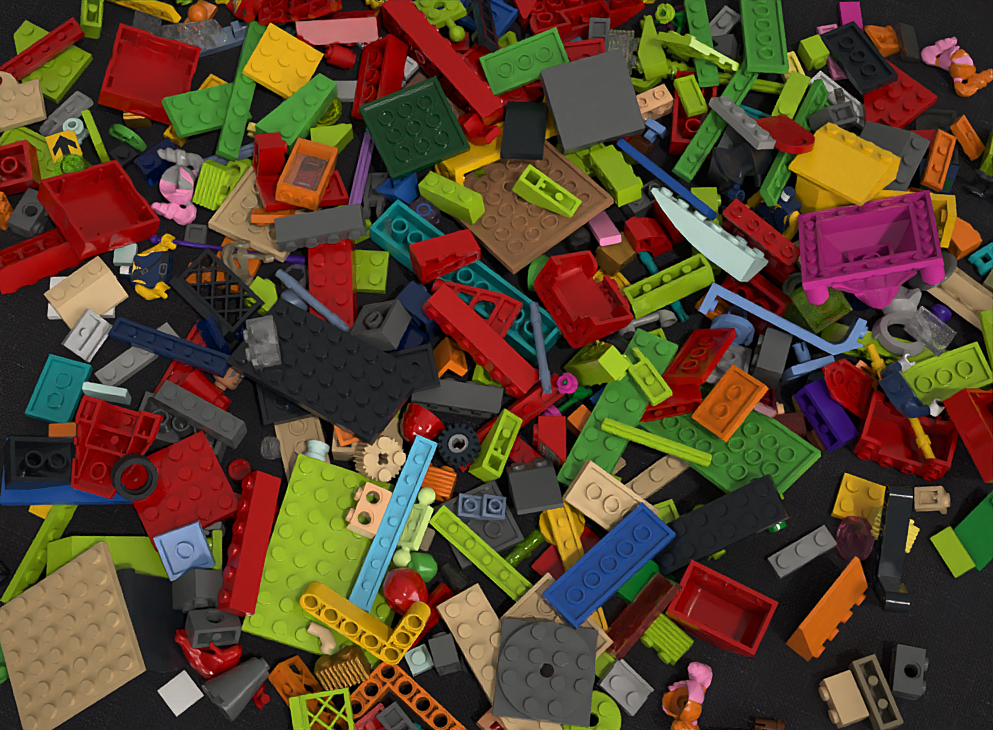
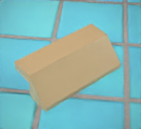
(964, 296)

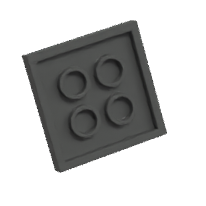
(497, 534)

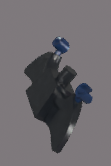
(745, 161)

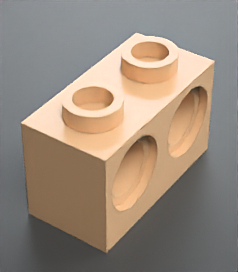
(655, 102)
(372, 512)

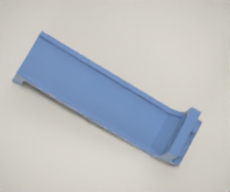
(848, 342)

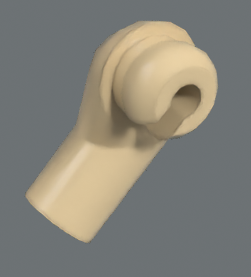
(325, 635)

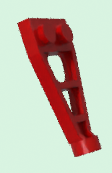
(502, 315)

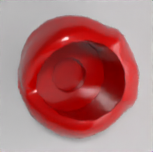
(403, 588)

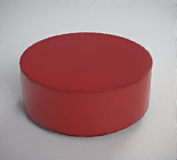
(238, 470)

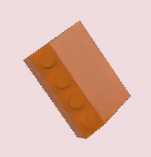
(829, 611)

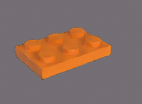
(729, 403)

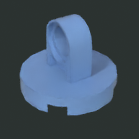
(743, 327)

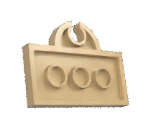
(20, 103)

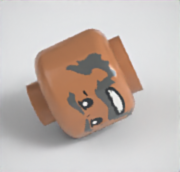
(230, 380)

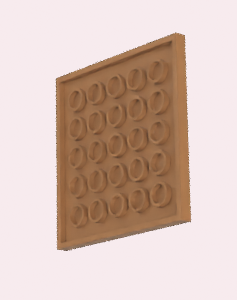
(522, 231)

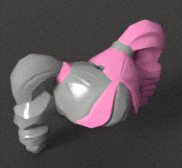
(178, 185)

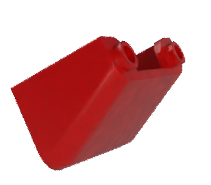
(576, 300)

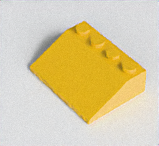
(847, 164)

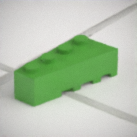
(300, 111)

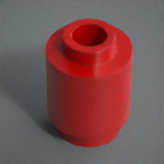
(340, 56)

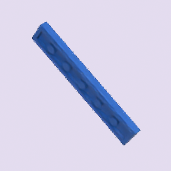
(667, 179)

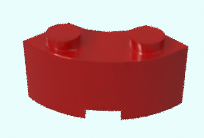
(646, 235)

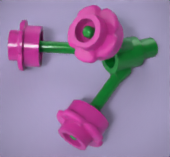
(569, 385)

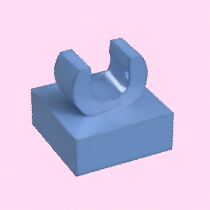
(654, 130)

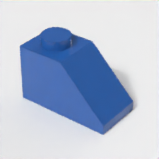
(404, 189)

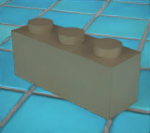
(875, 693)

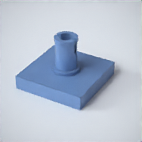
(805, 364)
(184, 550)

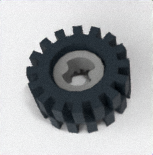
(454, 455)

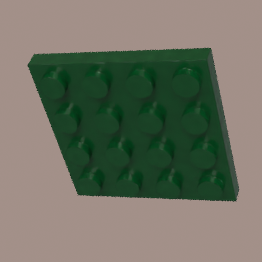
(414, 128)

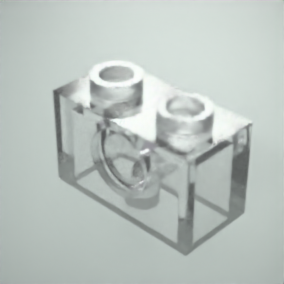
(265, 331)

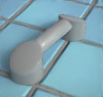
(665, 317)

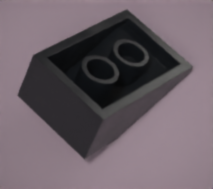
(37, 462)

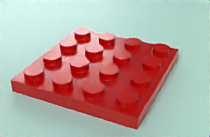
(187, 489)

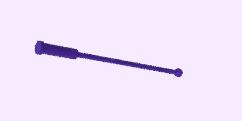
(290, 259)

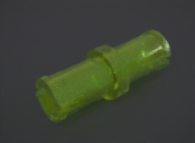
(524, 549)

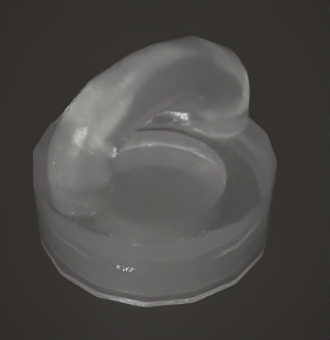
(270, 448)

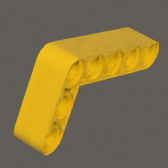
(363, 628)

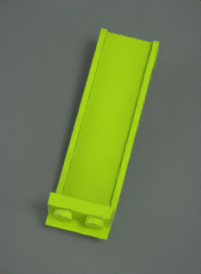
(125, 552)

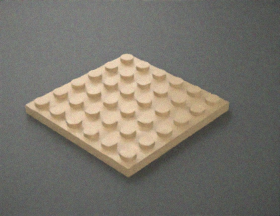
(69, 641)

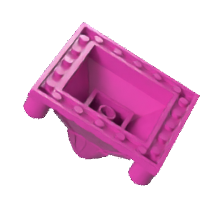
(870, 248)

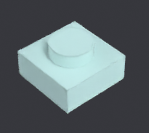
(419, 660)

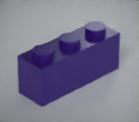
(825, 415)

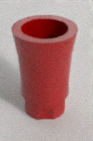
(202, 387)

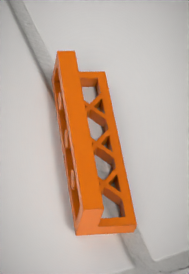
(292, 684)

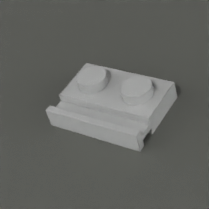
(87, 335)
(625, 687)

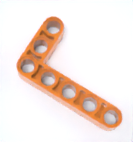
(410, 700)

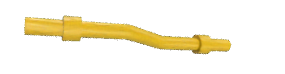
(922, 440)

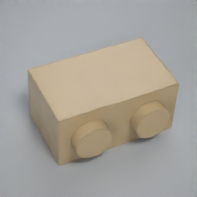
(843, 699)

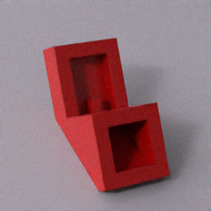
(476, 131)

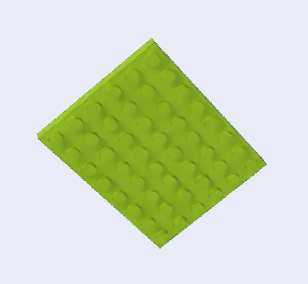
(311, 547)

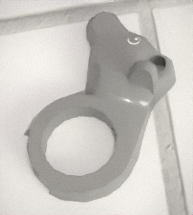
(899, 312)

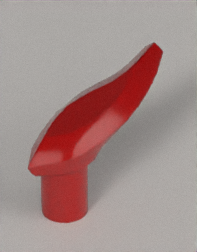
(261, 697)

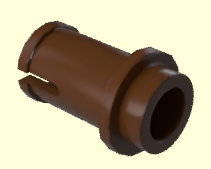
(765, 724)

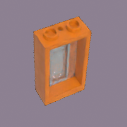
(306, 174)

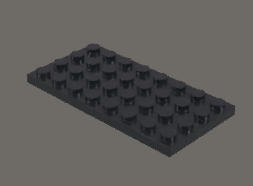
(332, 373)

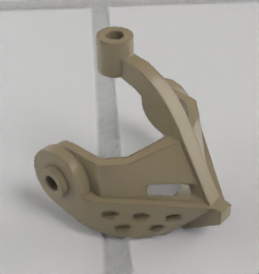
(242, 258)

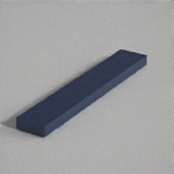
(170, 347)

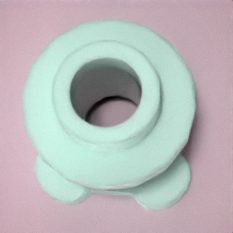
(76, 125)

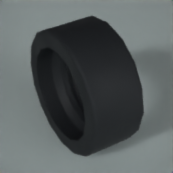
(141, 493)

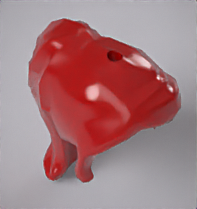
(209, 660)

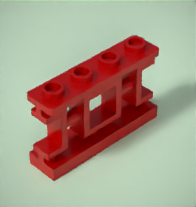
(759, 234)

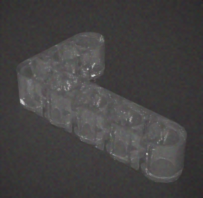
(198, 33)

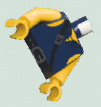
(781, 216)
(151, 270)

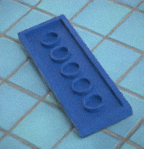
(608, 565)

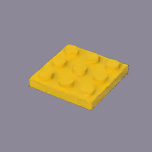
(282, 62)

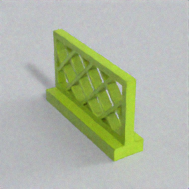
(300, 711)

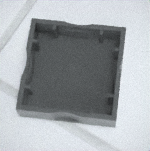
(592, 101)

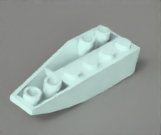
(710, 238)

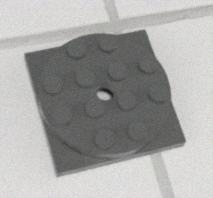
(527, 694)

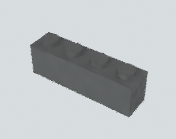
(320, 227)
(462, 399)
(201, 414)

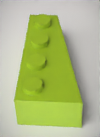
(597, 364)

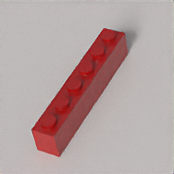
(480, 341)
(249, 544)

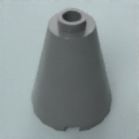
(237, 686)

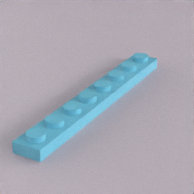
(392, 523)

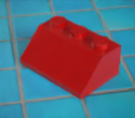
(762, 293)

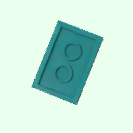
(58, 390)

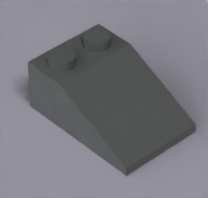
(534, 486)

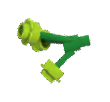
(667, 14)

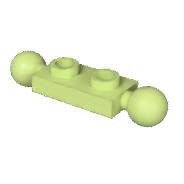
(414, 527)

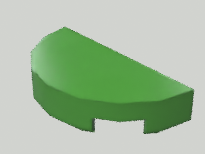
(125, 134)

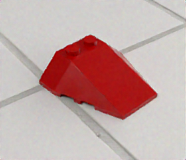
(105, 436)

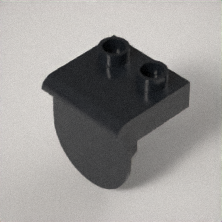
(154, 619)

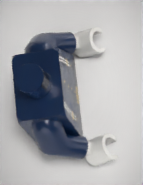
(902, 393)

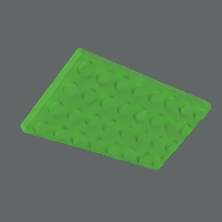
(753, 451)

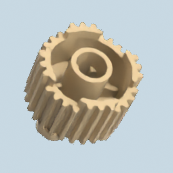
(381, 467)

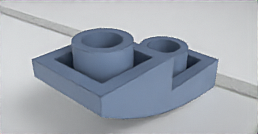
(481, 507)

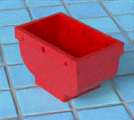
(721, 610)

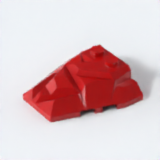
(294, 10)

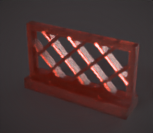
(640, 614)

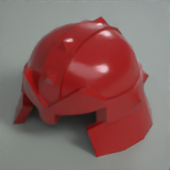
(421, 422)

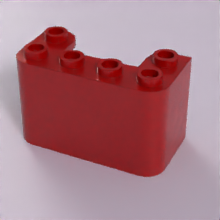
(891, 440)

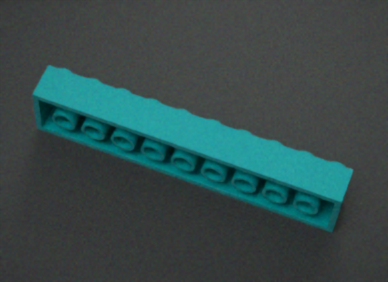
(402, 226)

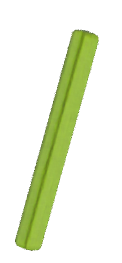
(656, 442)

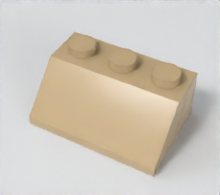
(88, 287)

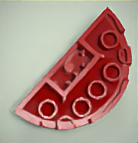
(574, 16)

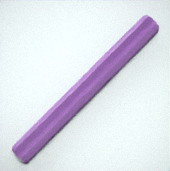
(362, 170)

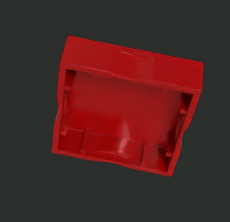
(146, 71)
(98, 209)
(973, 417)

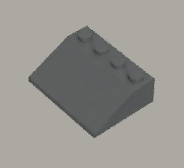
(902, 143)

